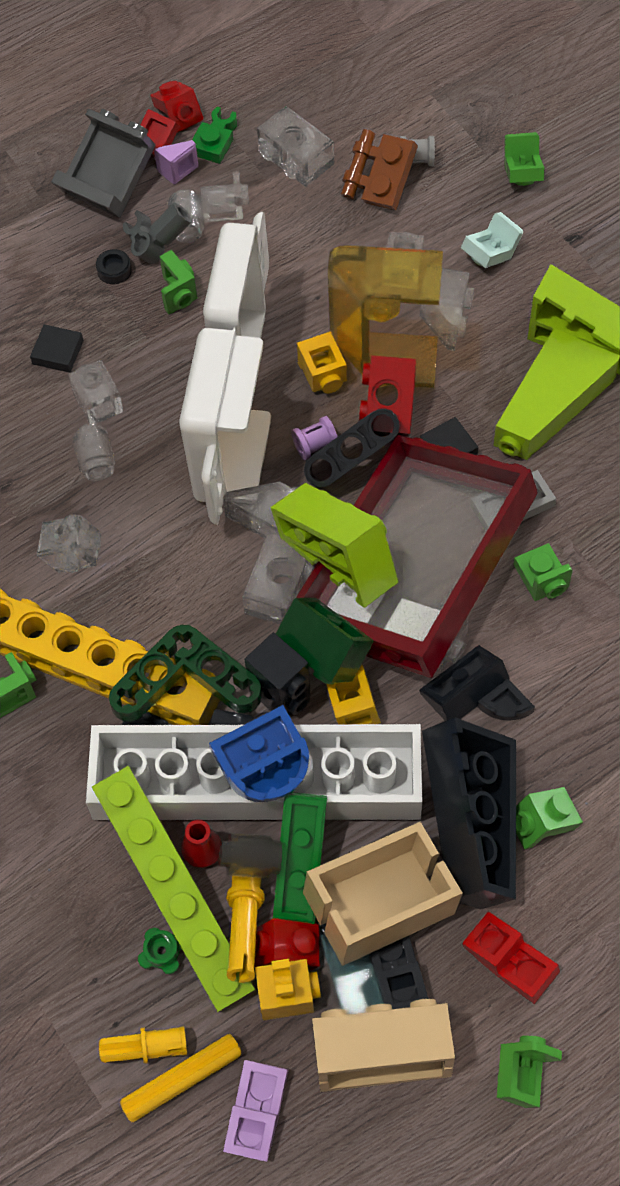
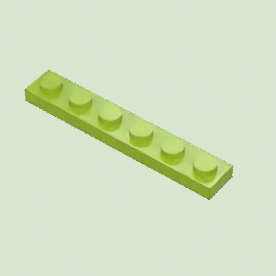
(170, 885)

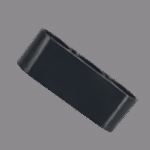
(339, 461)

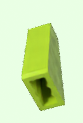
(555, 389)

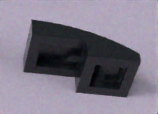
(398, 974)

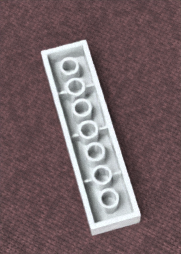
(359, 767)

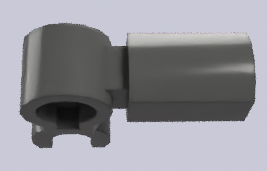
(150, 239)

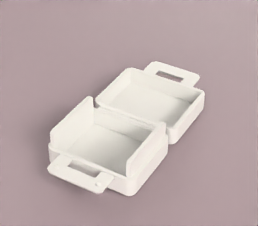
(218, 428)

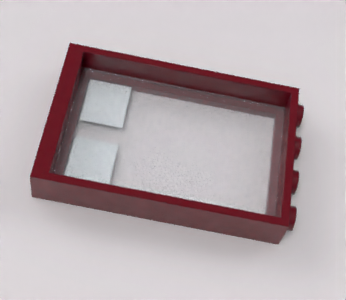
(445, 533)

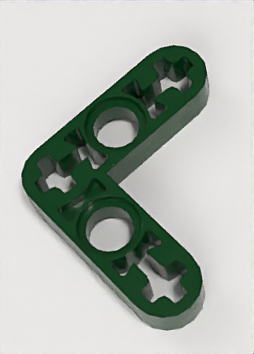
(187, 661)

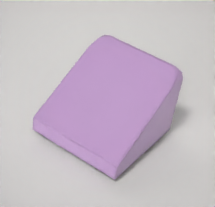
(176, 160)

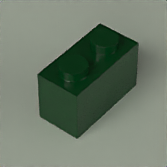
(324, 640)

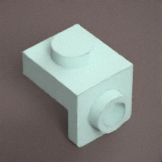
(495, 243)

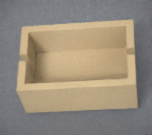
(381, 893)
(383, 1045)

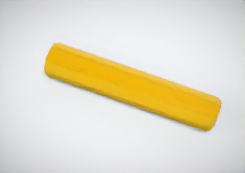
(180, 1078)

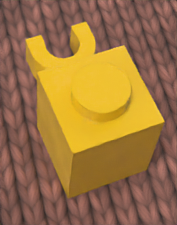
(286, 988)

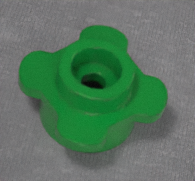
(151, 958)

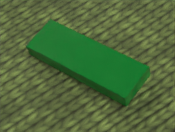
(301, 851)

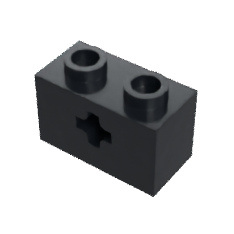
(281, 675)

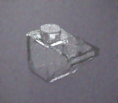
(447, 318)

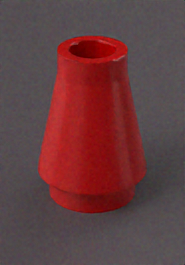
(200, 844)

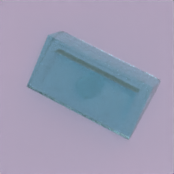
(353, 983)

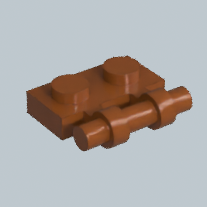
(388, 173)

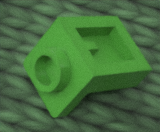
(543, 572)
(17, 687)

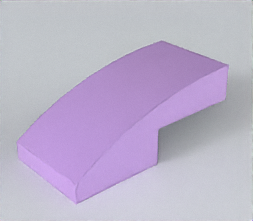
(256, 1110)

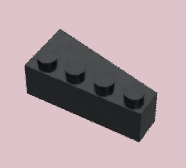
(475, 808)

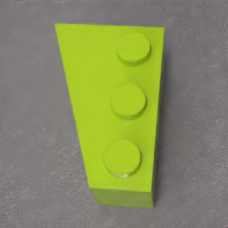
(574, 309)
(338, 537)

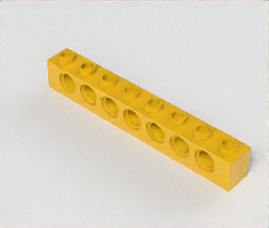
(80, 666)

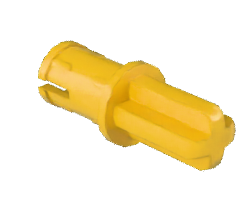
(144, 1045)

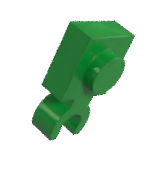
(215, 138)

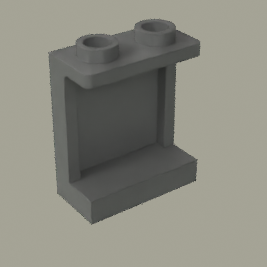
(107, 163)

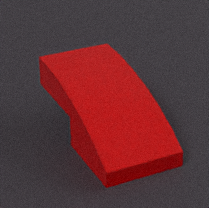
(510, 958)

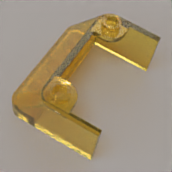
(371, 286)

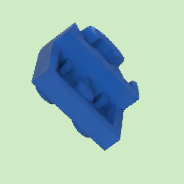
(263, 757)

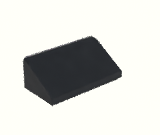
(465, 683)

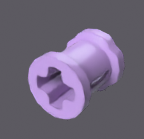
(313, 437)

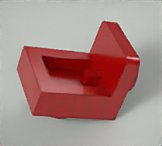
(178, 103)
(160, 129)
(287, 940)

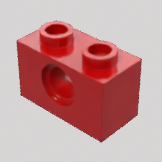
(401, 374)

